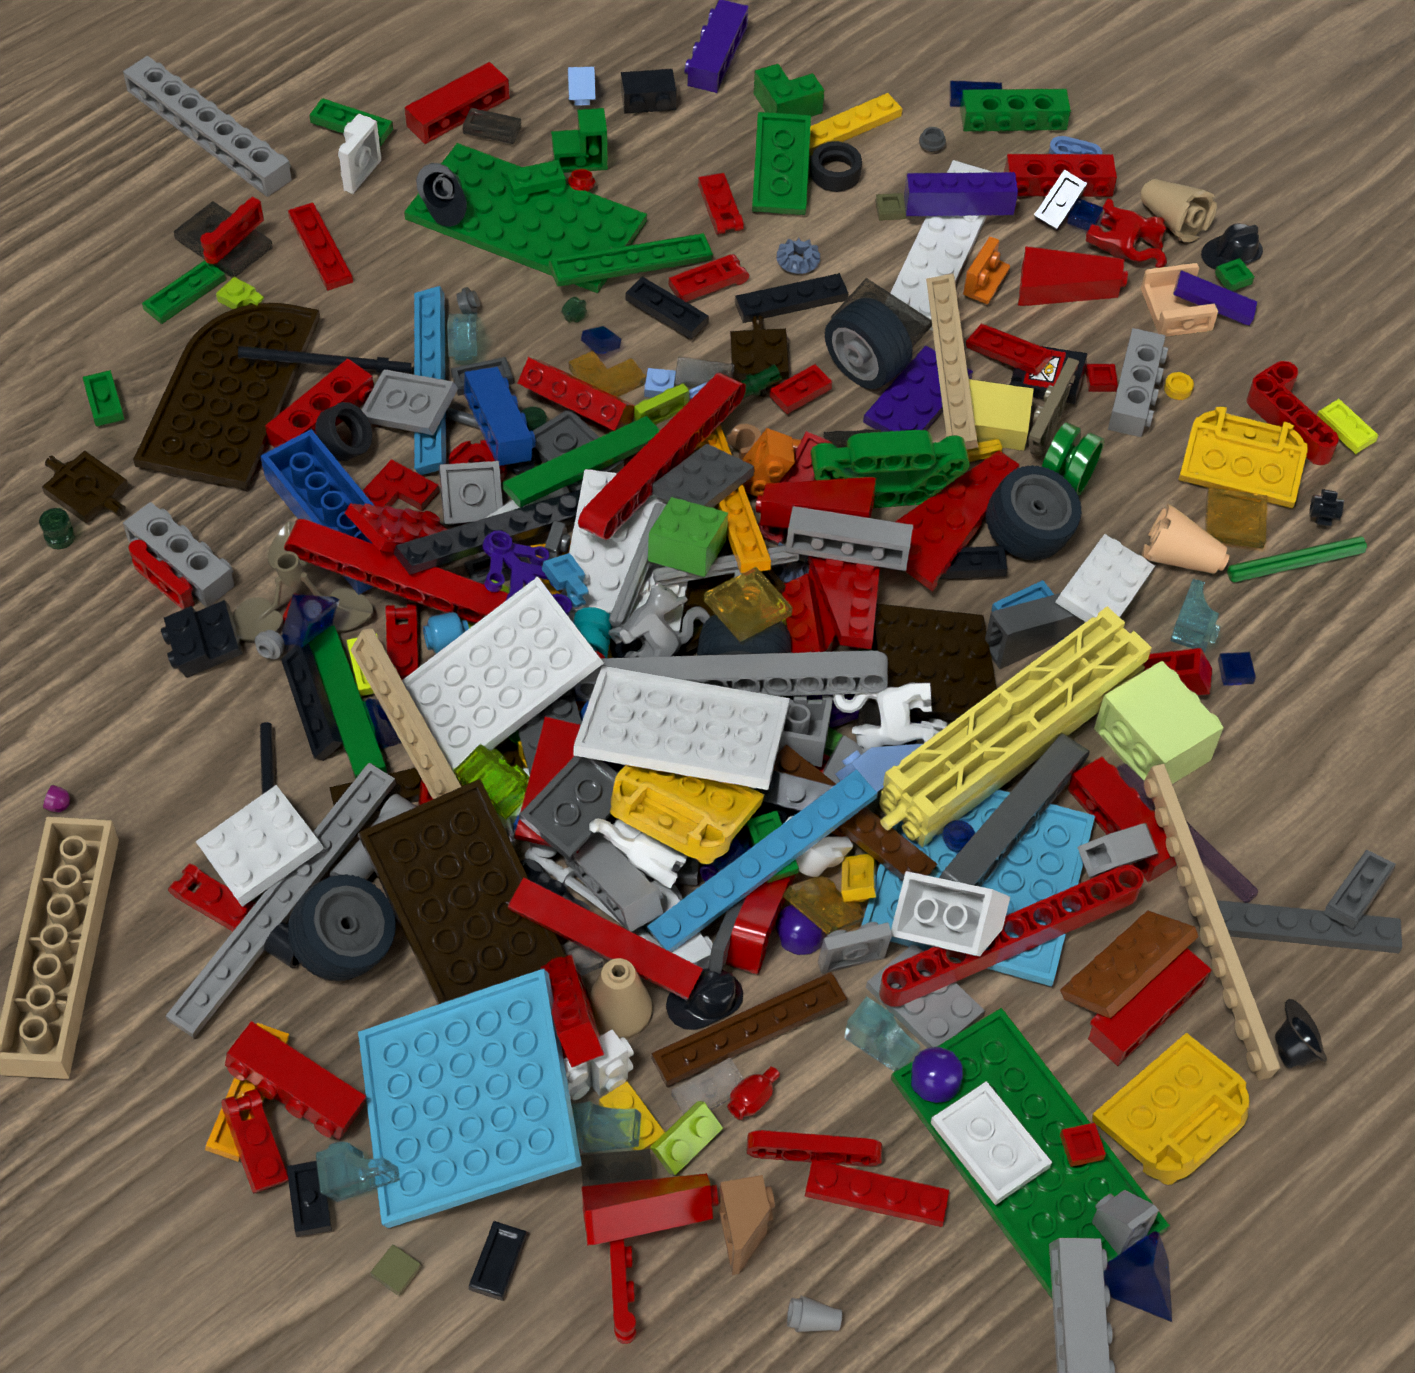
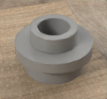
(269, 644)

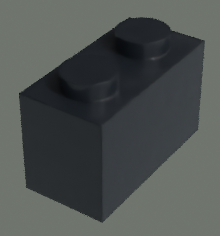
(648, 91)

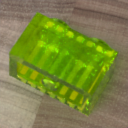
(502, 782)

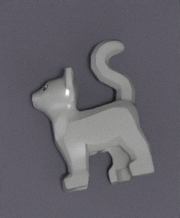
(653, 630)

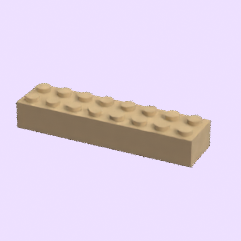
(56, 948)

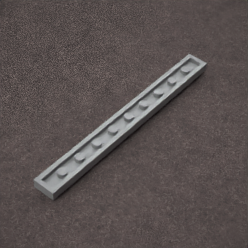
(277, 903)

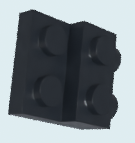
(201, 638)

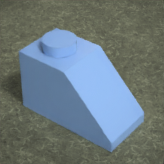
(581, 85)

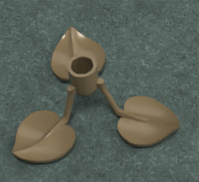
(259, 615)

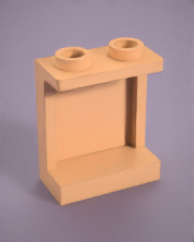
(1169, 312)

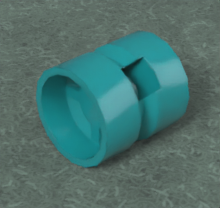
(594, 626)

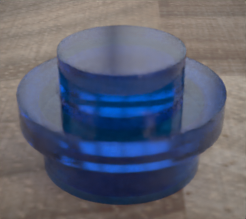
(957, 834)

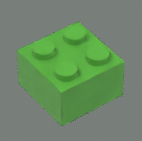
(687, 536)

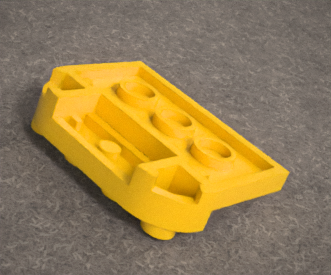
(1244, 456)
(682, 810)
(1177, 1110)

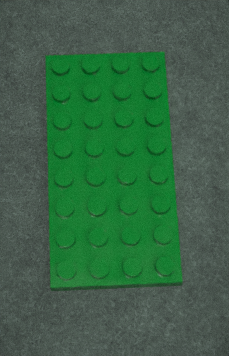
(532, 225)
(1062, 1197)

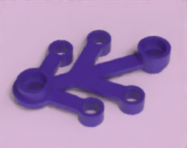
(500, 548)

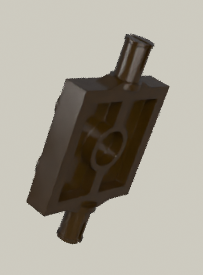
(758, 350)
(85, 486)

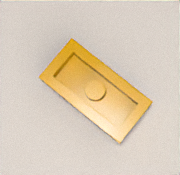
(858, 878)
(626, 1098)

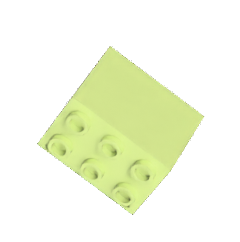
(1158, 723)

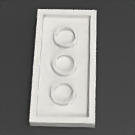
(1105, 579)

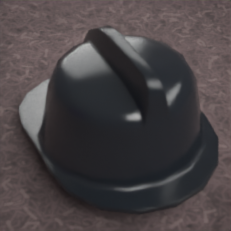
(442, 194)
(1236, 242)
(710, 1000)
(1299, 1037)

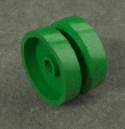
(1073, 457)

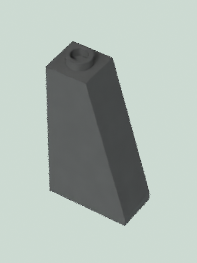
(1027, 629)

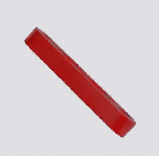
(805, 1147)

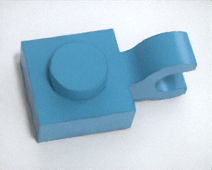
(567, 574)

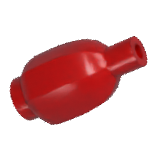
(752, 1093)

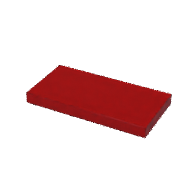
(551, 756)

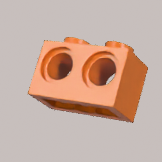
(771, 458)

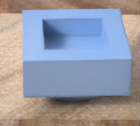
(658, 381)

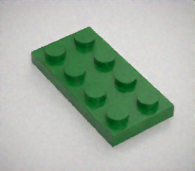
(781, 163)

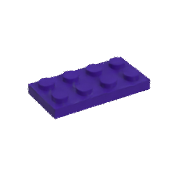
(912, 398)

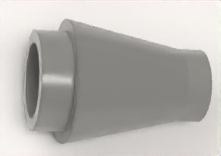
(810, 1315)

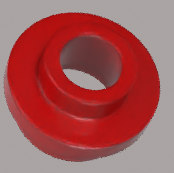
(581, 180)

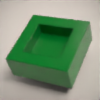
(1234, 275)

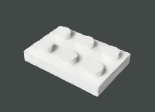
(991, 1143)

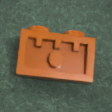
(986, 273)

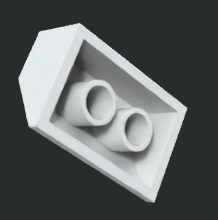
(948, 914)

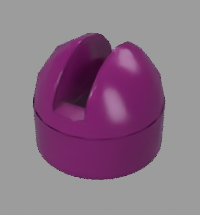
(56, 799)

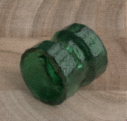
(57, 528)

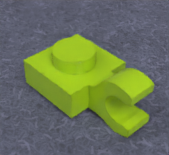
(238, 294)

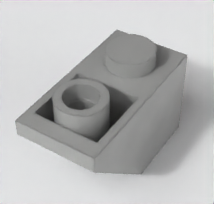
(1117, 849)

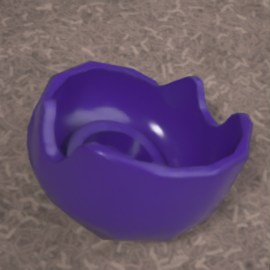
(798, 932)
(936, 1074)

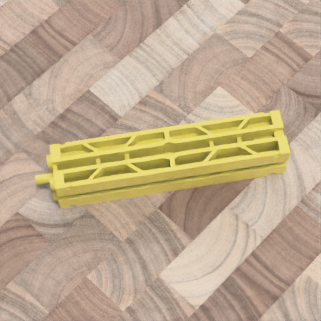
(1010, 727)

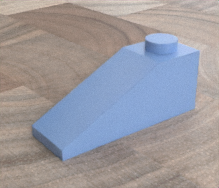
(875, 762)

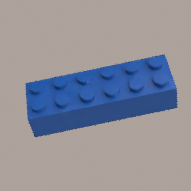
(315, 486)

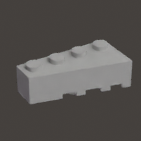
(807, 727)

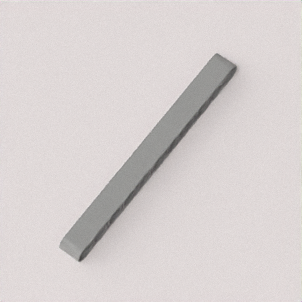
(761, 673)

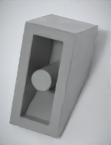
(1124, 1219)

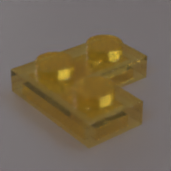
(615, 380)

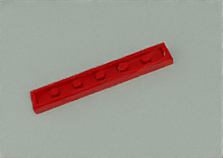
(604, 937)

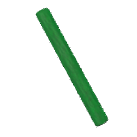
(1296, 559)

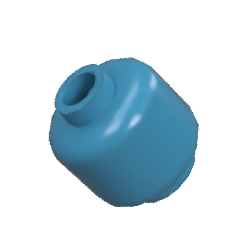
(443, 630)

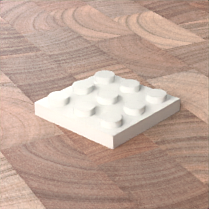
(259, 845)

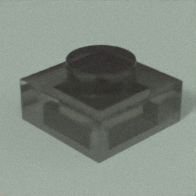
(869, 714)

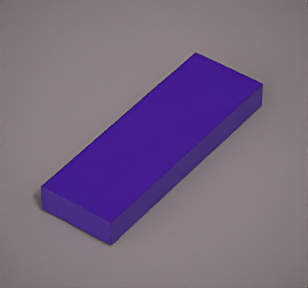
(1226, 301)

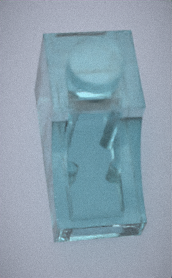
(462, 336)
(1196, 620)
(879, 1035)
(605, 1128)
(347, 1174)

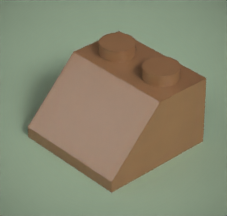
(744, 1216)

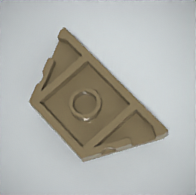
(1048, 416)

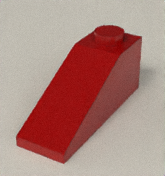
(1190, 666)

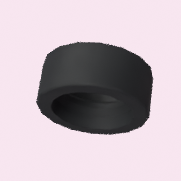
(836, 152)
(357, 423)

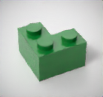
(786, 96)
(583, 147)

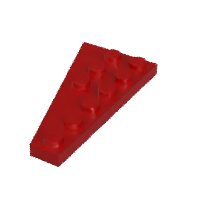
(952, 518)
(851, 598)

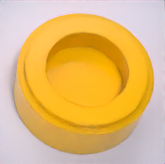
(1178, 386)

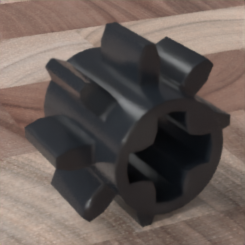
(1326, 507)

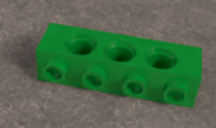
(1015, 109)

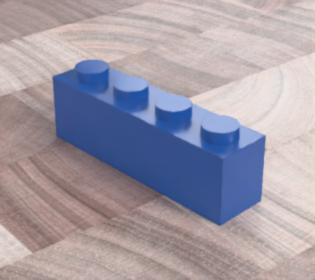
(498, 416)

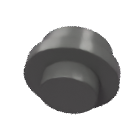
(932, 139)
(468, 301)

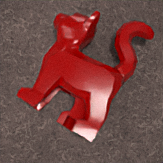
(1126, 229)

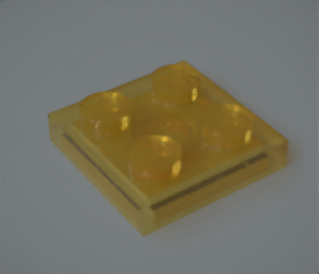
(1236, 517)
(748, 604)
(824, 905)

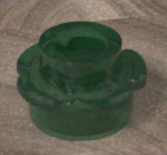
(574, 309)

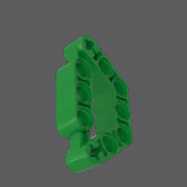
(904, 463)

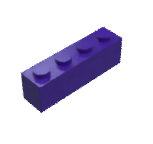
(717, 45)
(960, 194)

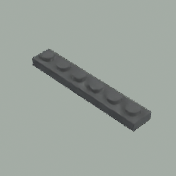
(1310, 927)

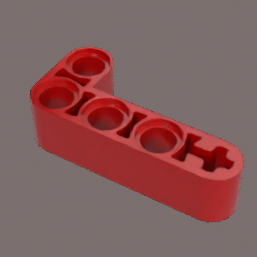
(1273, 401)
(755, 925)

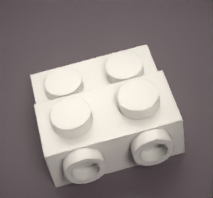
(360, 152)
(603, 1072)

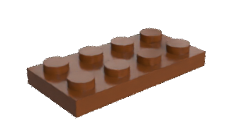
(1129, 963)

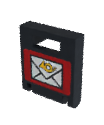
(1050, 374)

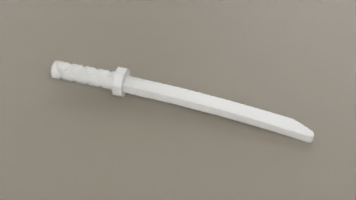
(566, 877)

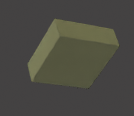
(890, 206)
(396, 1270)

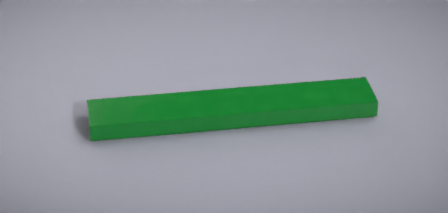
(630, 259)
(571, 466)
(346, 702)

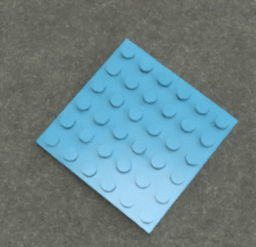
(1035, 869)
(468, 1098)

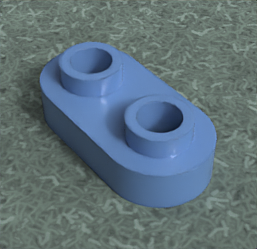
(1069, 145)

